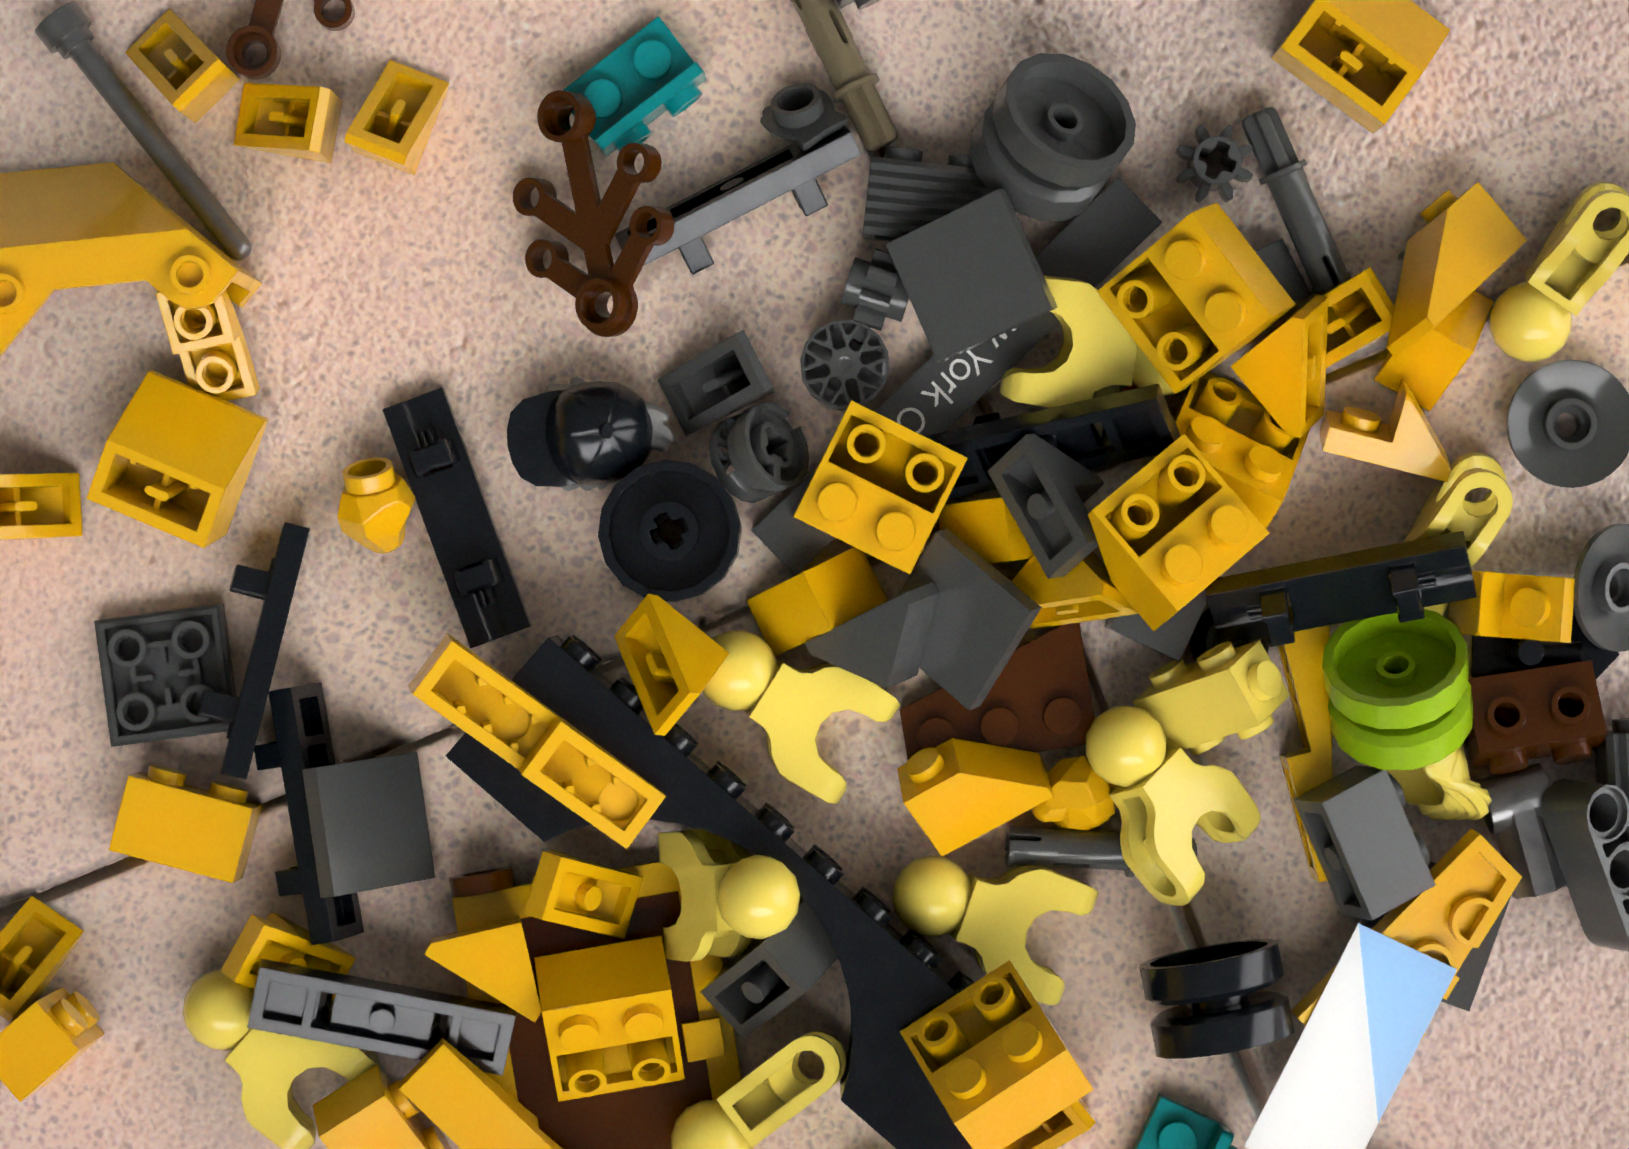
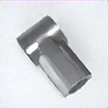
(1520, 829)

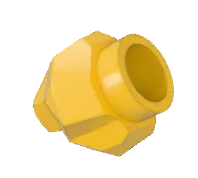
(374, 504)
(1078, 797)

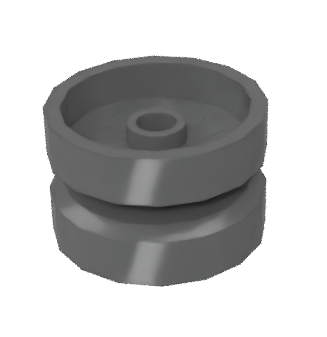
(1052, 136)

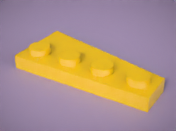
(1451, 916)

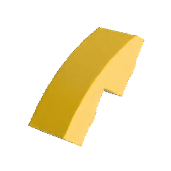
(211, 347)

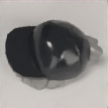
(584, 434)

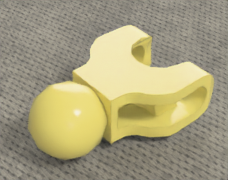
(1575, 262)
(1093, 353)
(1449, 512)
(792, 706)
(1163, 799)
(724, 895)
(991, 913)
(267, 1062)
(761, 1099)

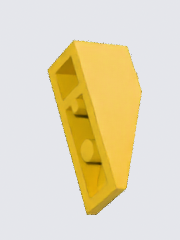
(1448, 261)

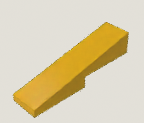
(535, 741)
(1313, 764)
(470, 1104)

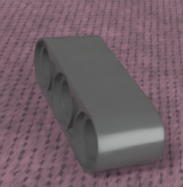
(1592, 847)

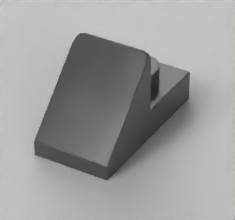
(1047, 500)

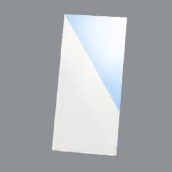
(1353, 1046)

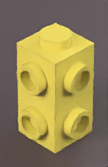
(1214, 697)

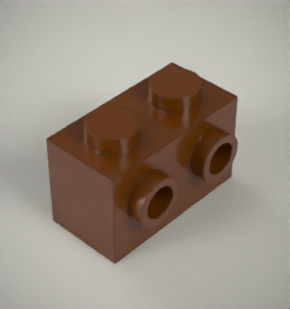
(1535, 717)

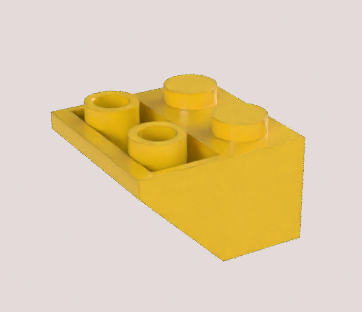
(1362, 54)
(1195, 297)
(1240, 442)
(178, 460)
(880, 487)
(1172, 532)
(609, 1018)
(995, 1060)

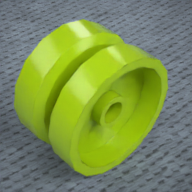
(1398, 690)

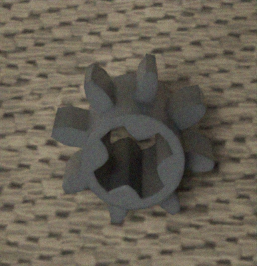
(1196, 168)
(875, 290)

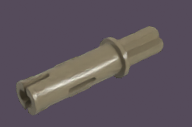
(847, 72)

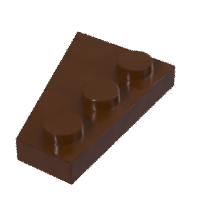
(1033, 706)

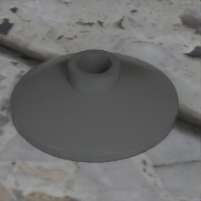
(1601, 417)
(1603, 589)

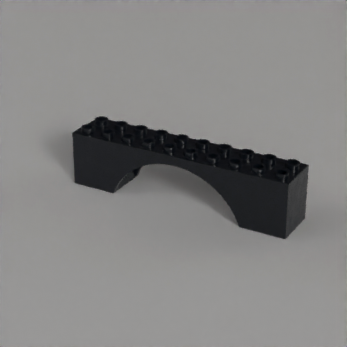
(886, 974)

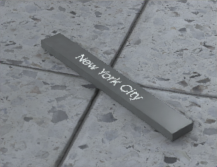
(946, 390)

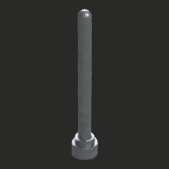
(69, 34)

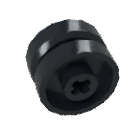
(633, 521)
(1217, 999)

